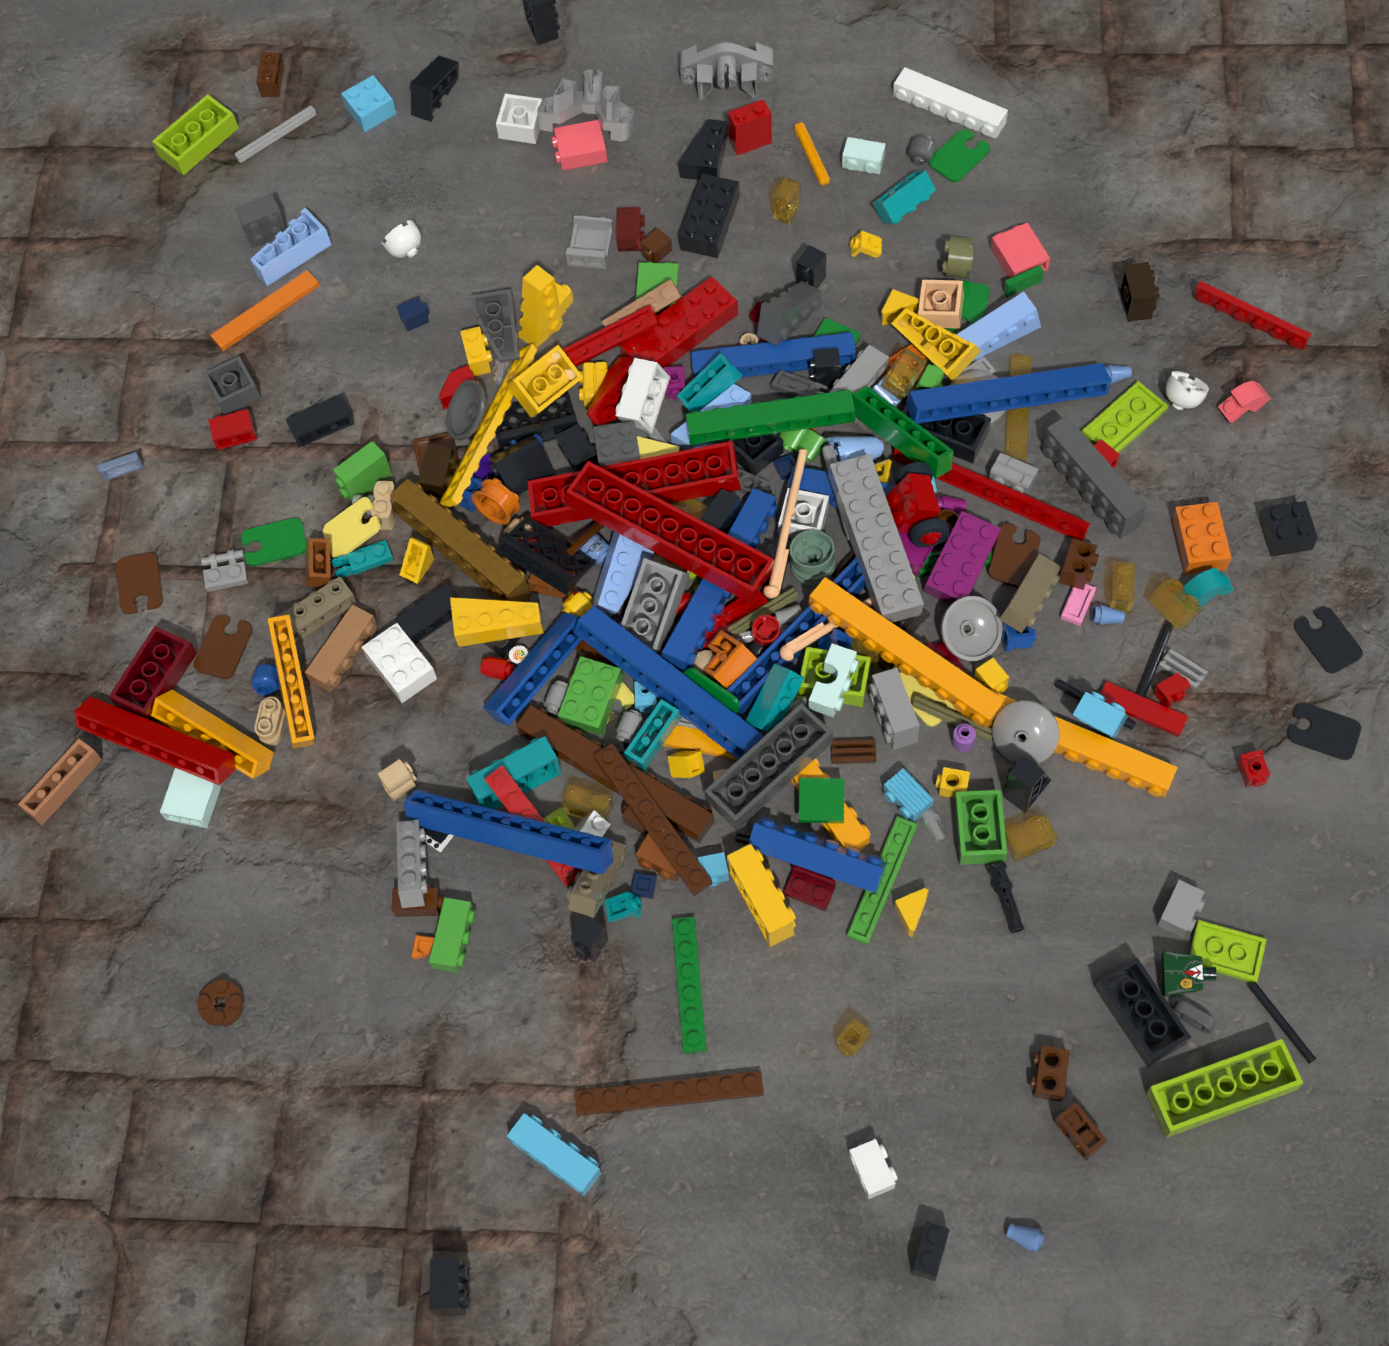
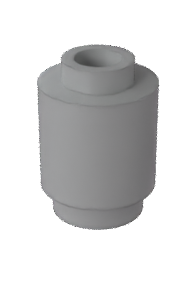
(555, 697)
(629, 726)

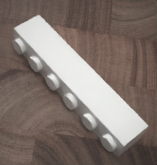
(950, 102)

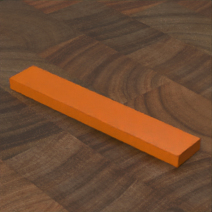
(264, 310)

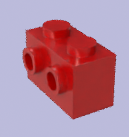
(232, 429)

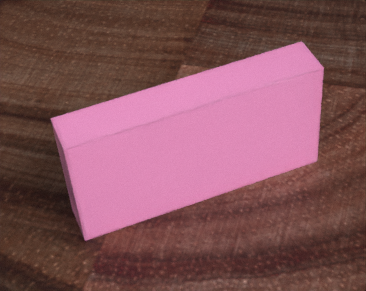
(1078, 604)

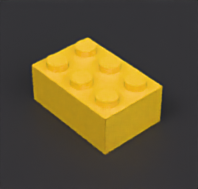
(544, 381)

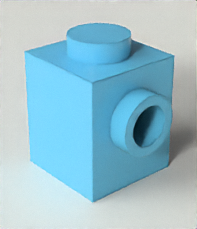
(644, 699)
(715, 867)

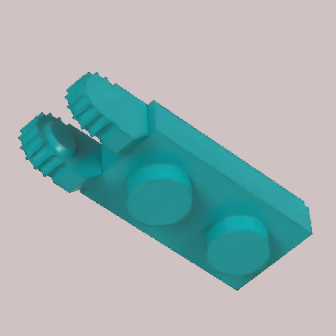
(363, 559)

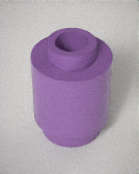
(964, 737)

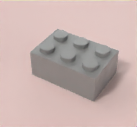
(894, 709)

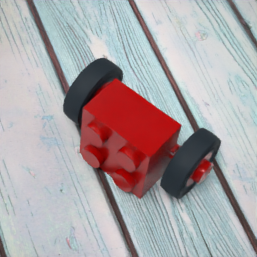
(916, 506)

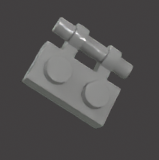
(227, 575)

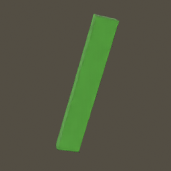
(873, 903)

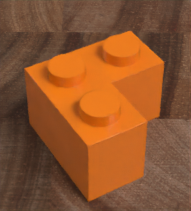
(730, 660)

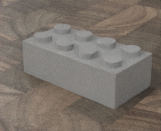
(654, 603)

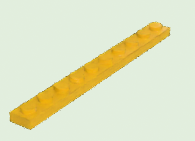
(486, 430)

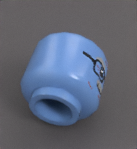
(596, 548)

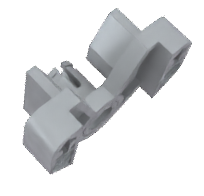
(726, 58)
(604, 103)

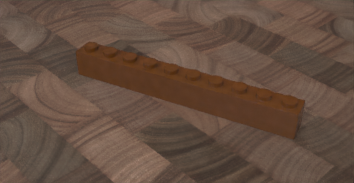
(579, 753)

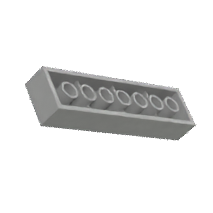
(875, 539)

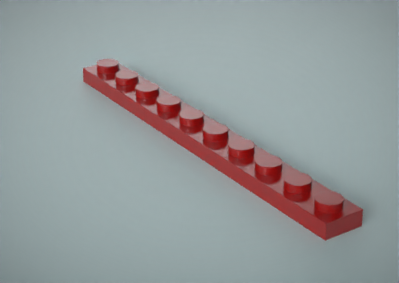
(1010, 500)

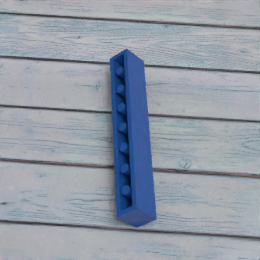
(770, 359)

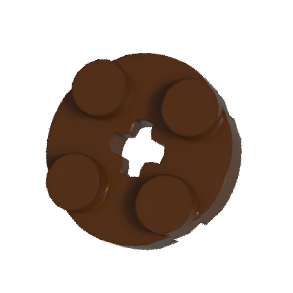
(208, 1000)

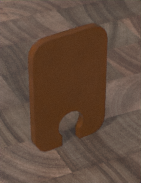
(1012, 560)
(137, 577)
(222, 653)

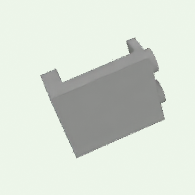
(590, 242)

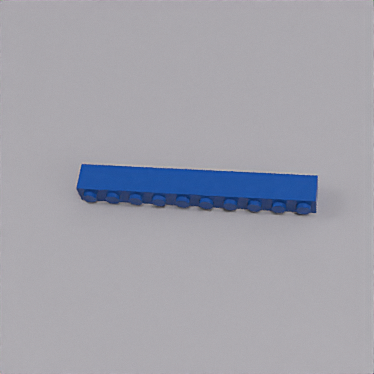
(1008, 393)
(709, 598)
(667, 682)
(750, 683)
(510, 831)

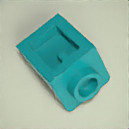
(623, 906)

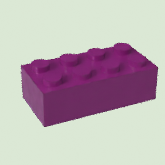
(962, 558)

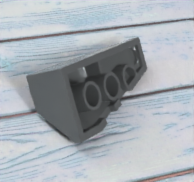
(498, 322)

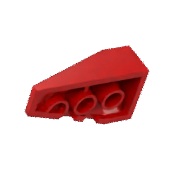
(610, 393)

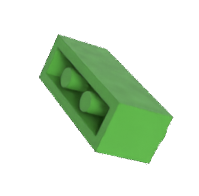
(452, 935)

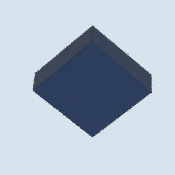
(784, 466)
(644, 885)

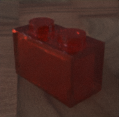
(630, 229)

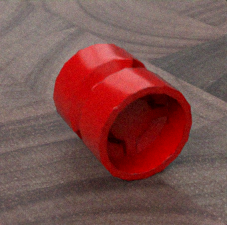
(765, 630)

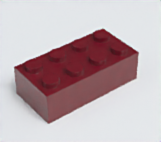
(152, 672)

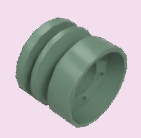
(812, 557)

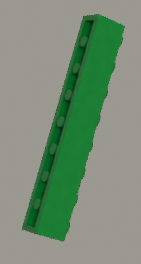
(770, 417)

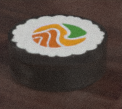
(517, 654)

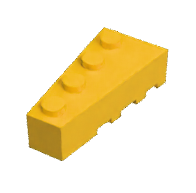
(539, 307)
(937, 344)
(493, 620)

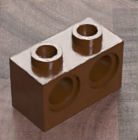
(270, 74)
(1078, 564)
(1055, 1074)
(1080, 1131)

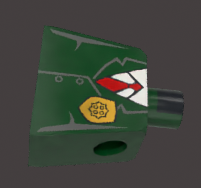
(1184, 973)

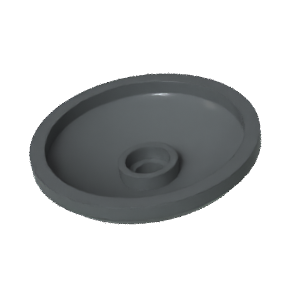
(466, 410)

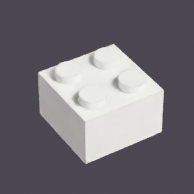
(518, 119)
(810, 513)

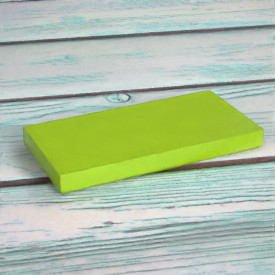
(1126, 417)

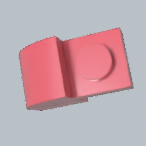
(1244, 397)

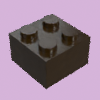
(1138, 291)
(437, 469)

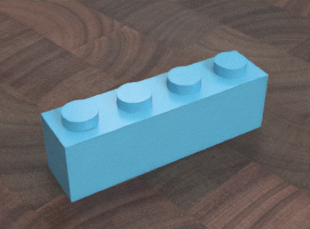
(554, 1154)

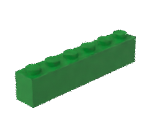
(902, 431)

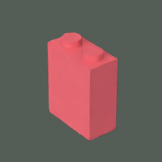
(579, 145)
(1019, 250)

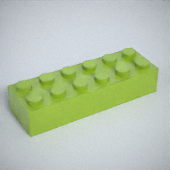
(1224, 1088)

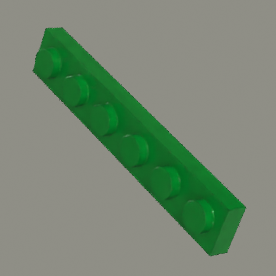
(689, 985)

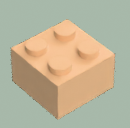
(942, 302)

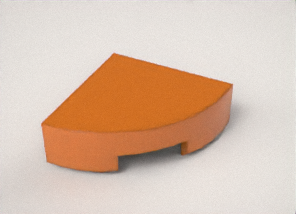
(422, 946)

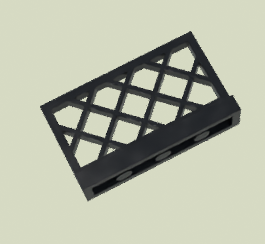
(546, 430)
(539, 563)

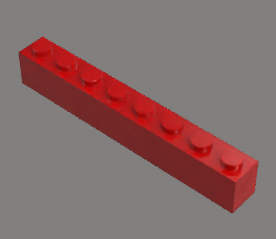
(155, 740)

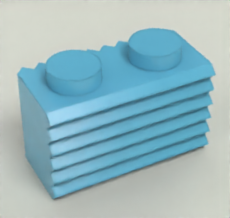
(907, 795)

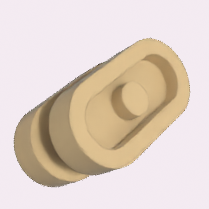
(270, 721)

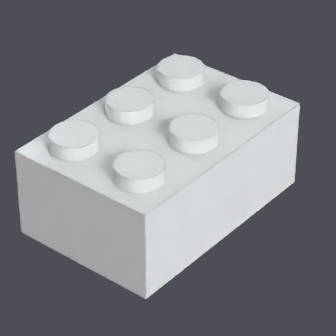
(643, 394)
(399, 662)

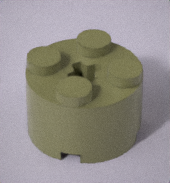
(958, 256)

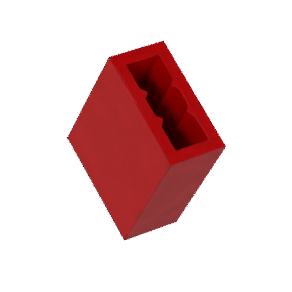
(750, 127)

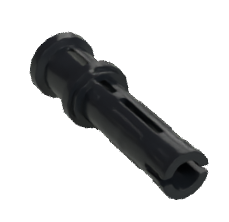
(1005, 886)

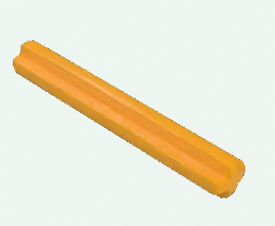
(812, 154)

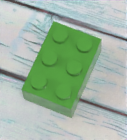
(591, 695)
(980, 827)

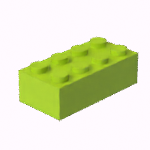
(195, 134)

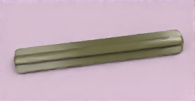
(766, 609)
(950, 716)

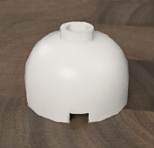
(403, 240)
(1185, 391)

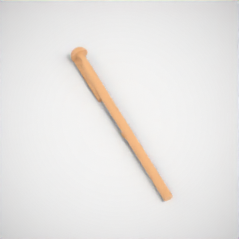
(780, 560)
(809, 637)

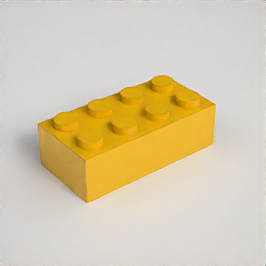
(760, 894)

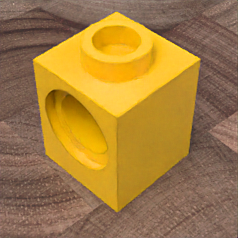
(992, 676)
(959, 776)

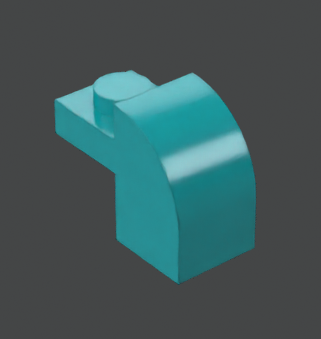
(1208, 585)

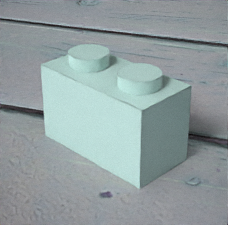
(863, 155)

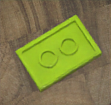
(1228, 950)

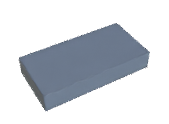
(120, 466)

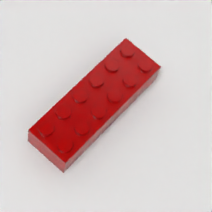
(684, 325)

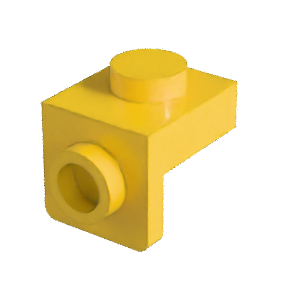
(866, 244)

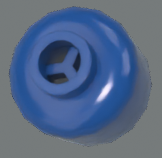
(265, 679)

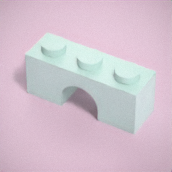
(828, 697)

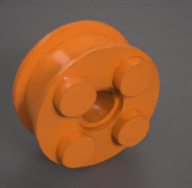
(496, 501)

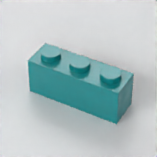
(904, 197)
(709, 383)
(774, 698)
(653, 734)

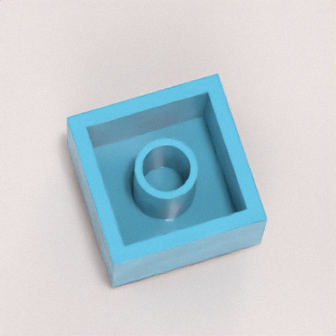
(368, 103)
(1101, 715)

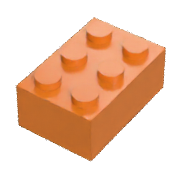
(1201, 538)

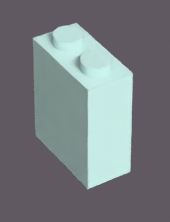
(189, 799)

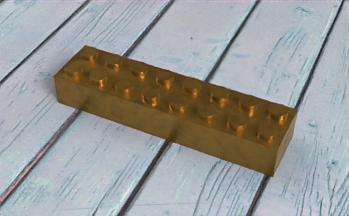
(459, 544)

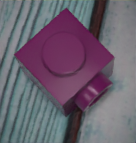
(676, 382)

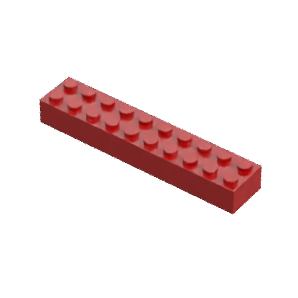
(667, 476)
(669, 532)

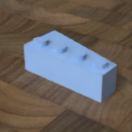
(291, 248)
(1003, 325)
(732, 396)
(619, 573)

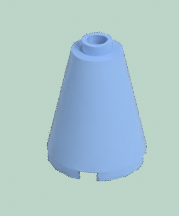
(855, 446)

